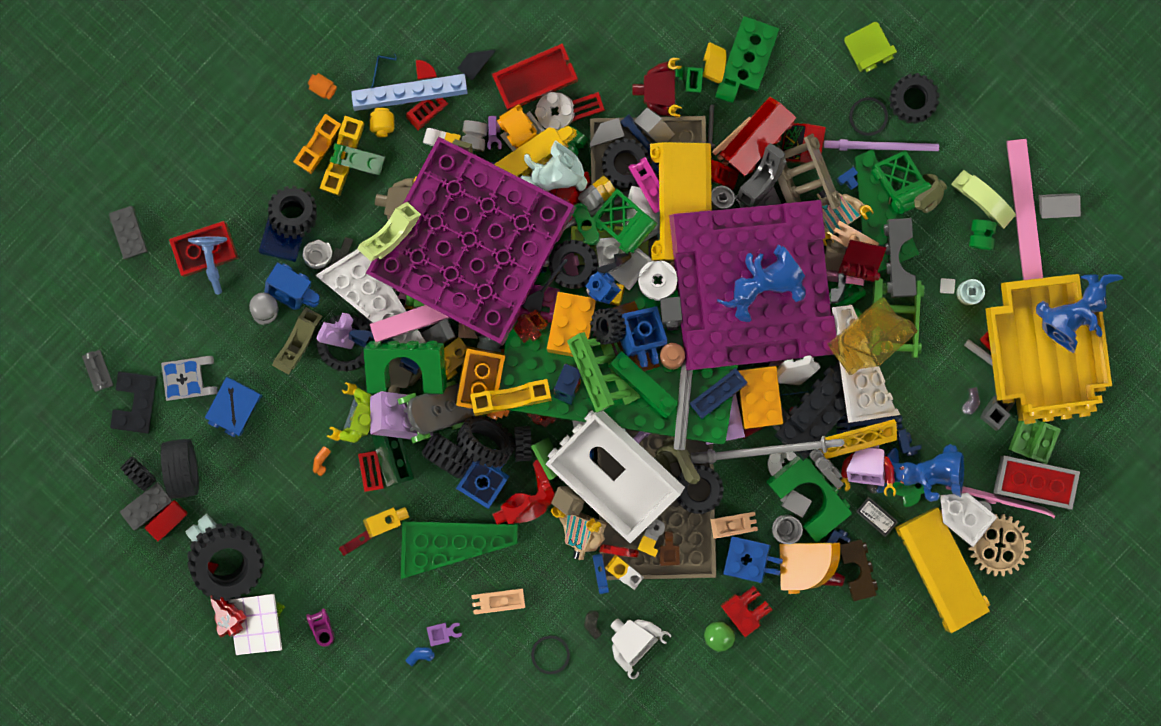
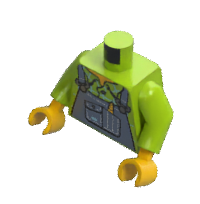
(358, 419)

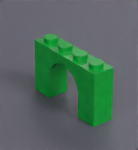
(427, 355)
(832, 510)

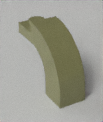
(298, 341)

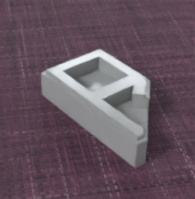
(607, 132)

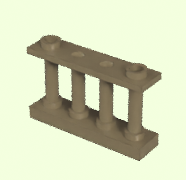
(793, 192)

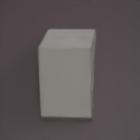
(654, 126)

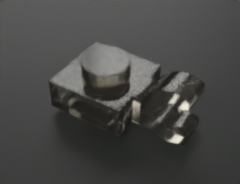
(341, 253)

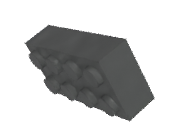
(128, 232)
(146, 506)

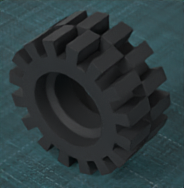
(615, 324)
(522, 443)
(138, 473)

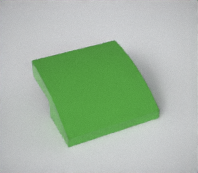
(1035, 440)
(541, 451)

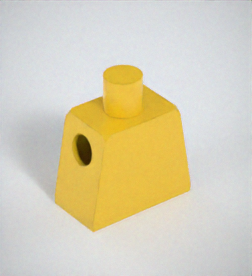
(376, 524)

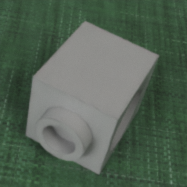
(796, 503)

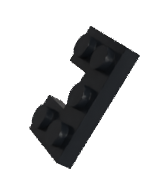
(144, 393)

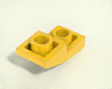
(715, 63)

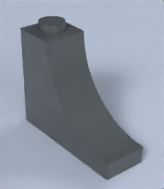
(440, 332)

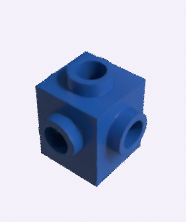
(602, 287)

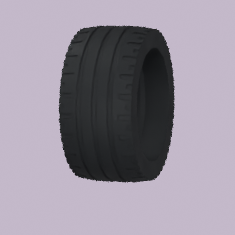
(179, 468)

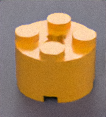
(518, 126)

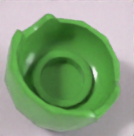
(719, 636)

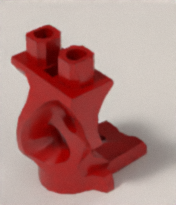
(525, 507)

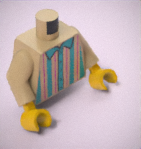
(846, 213)
(581, 532)

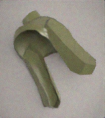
(931, 198)
(667, 454)

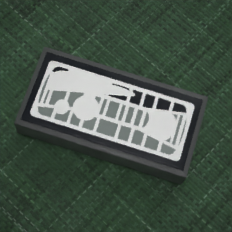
(876, 516)

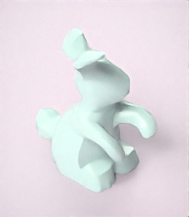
(559, 172)

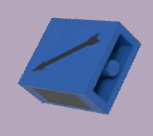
(233, 407)

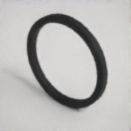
(864, 133)
(550, 637)

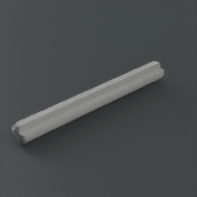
(683, 408)

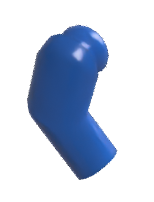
(420, 653)

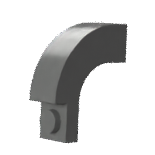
(764, 178)
(996, 412)

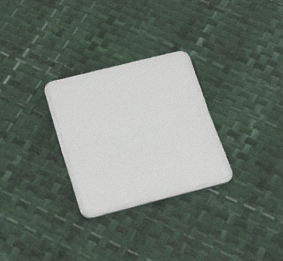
(947, 285)

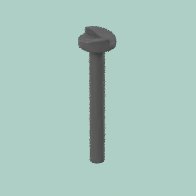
(710, 127)

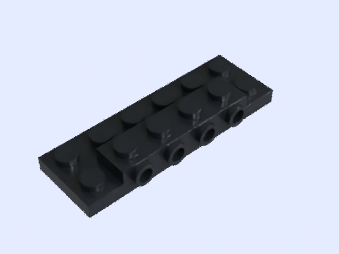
(817, 412)

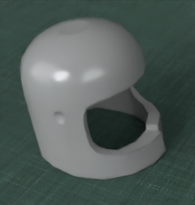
(263, 307)
(782, 526)

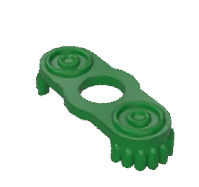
(581, 214)

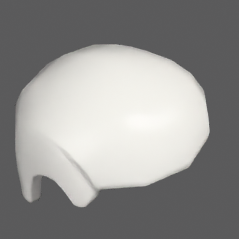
(317, 254)

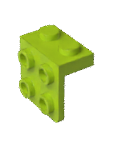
(869, 47)

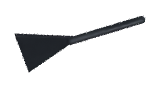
(535, 300)

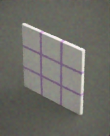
(260, 628)

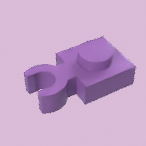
(440, 633)

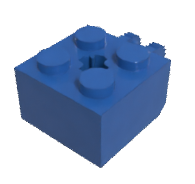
(290, 287)
(651, 338)
(486, 494)
(753, 570)

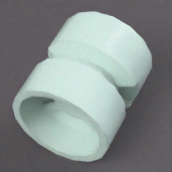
(970, 292)
(203, 523)

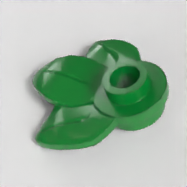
(911, 493)

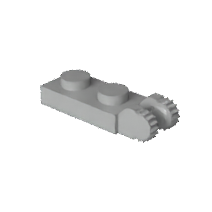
(827, 468)

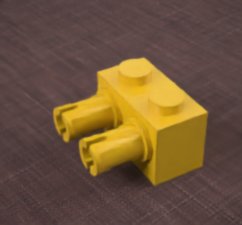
(454, 357)

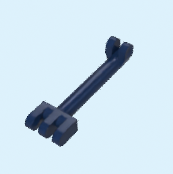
(628, 121)
(846, 426)

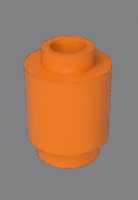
(322, 86)

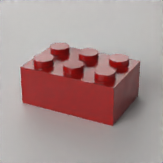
(191, 257)

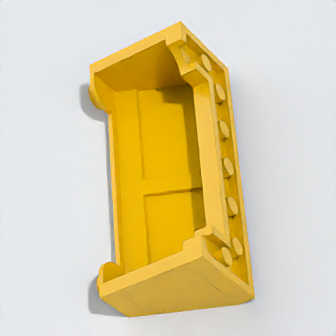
(682, 186)
(943, 570)

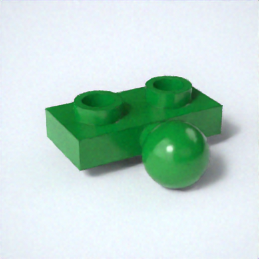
(852, 294)

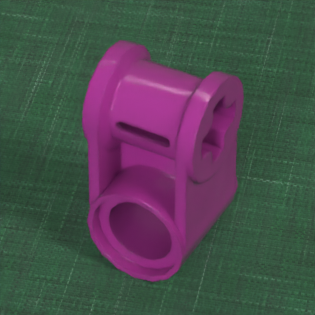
(321, 626)

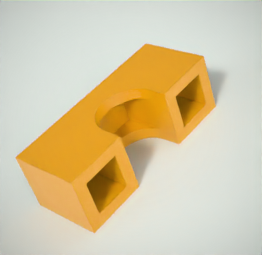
(314, 151)

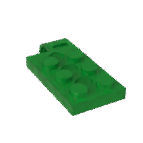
(749, 27)

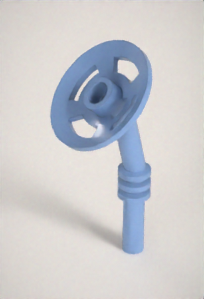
(208, 245)

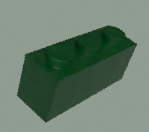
(392, 459)

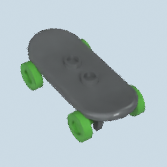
(435, 412)

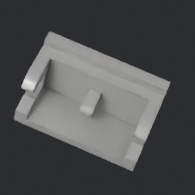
(1059, 205)

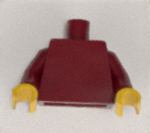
(659, 89)

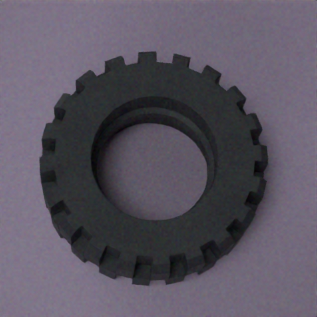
(232, 584)

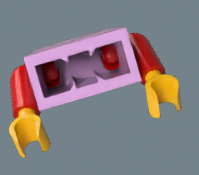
(868, 467)

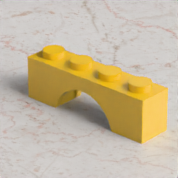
(336, 174)
(510, 398)

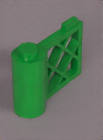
(904, 198)
(634, 232)

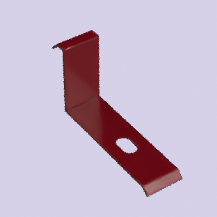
(354, 543)

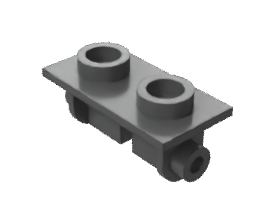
(97, 370)

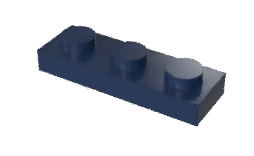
(718, 393)

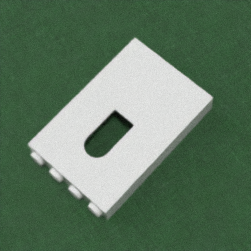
(635, 495)

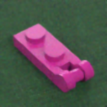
(648, 183)

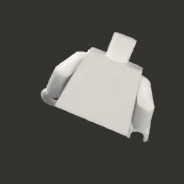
(633, 641)

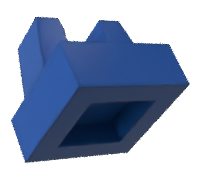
(848, 178)

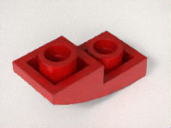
(166, 520)

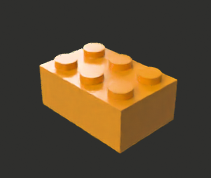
(570, 317)
(479, 373)
(760, 398)

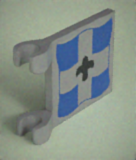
(184, 378)

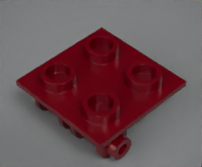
(862, 260)

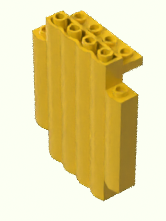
(1036, 368)

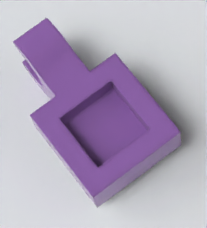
(494, 127)

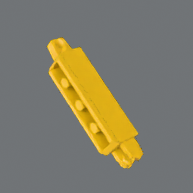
(538, 149)

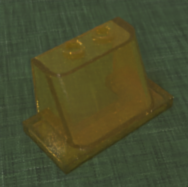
(871, 337)

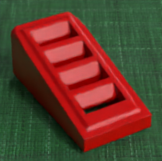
(424, 120)
(720, 174)

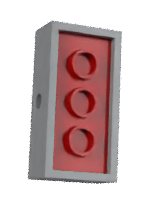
(1036, 482)

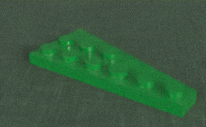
(877, 197)
(443, 543)

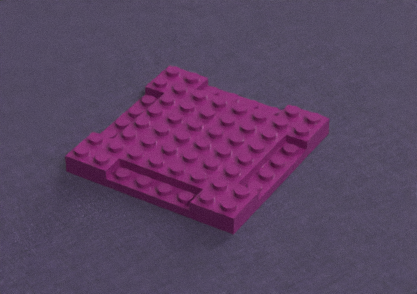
(475, 240)
(712, 256)

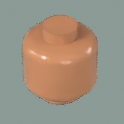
(672, 356)

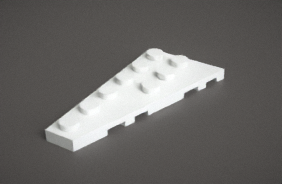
(364, 292)
(865, 389)

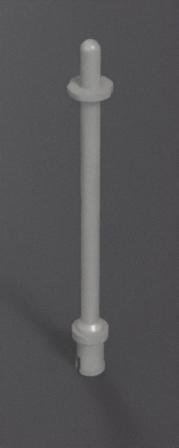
(711, 456)

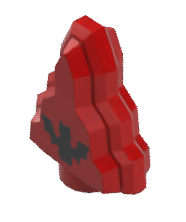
(227, 617)

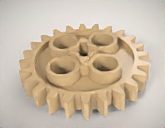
(1016, 547)

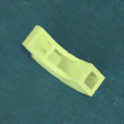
(985, 198)
(391, 234)

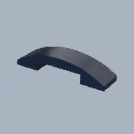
(364, 337)

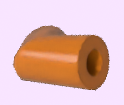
(318, 461)

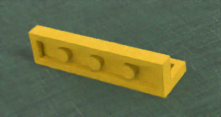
(863, 438)

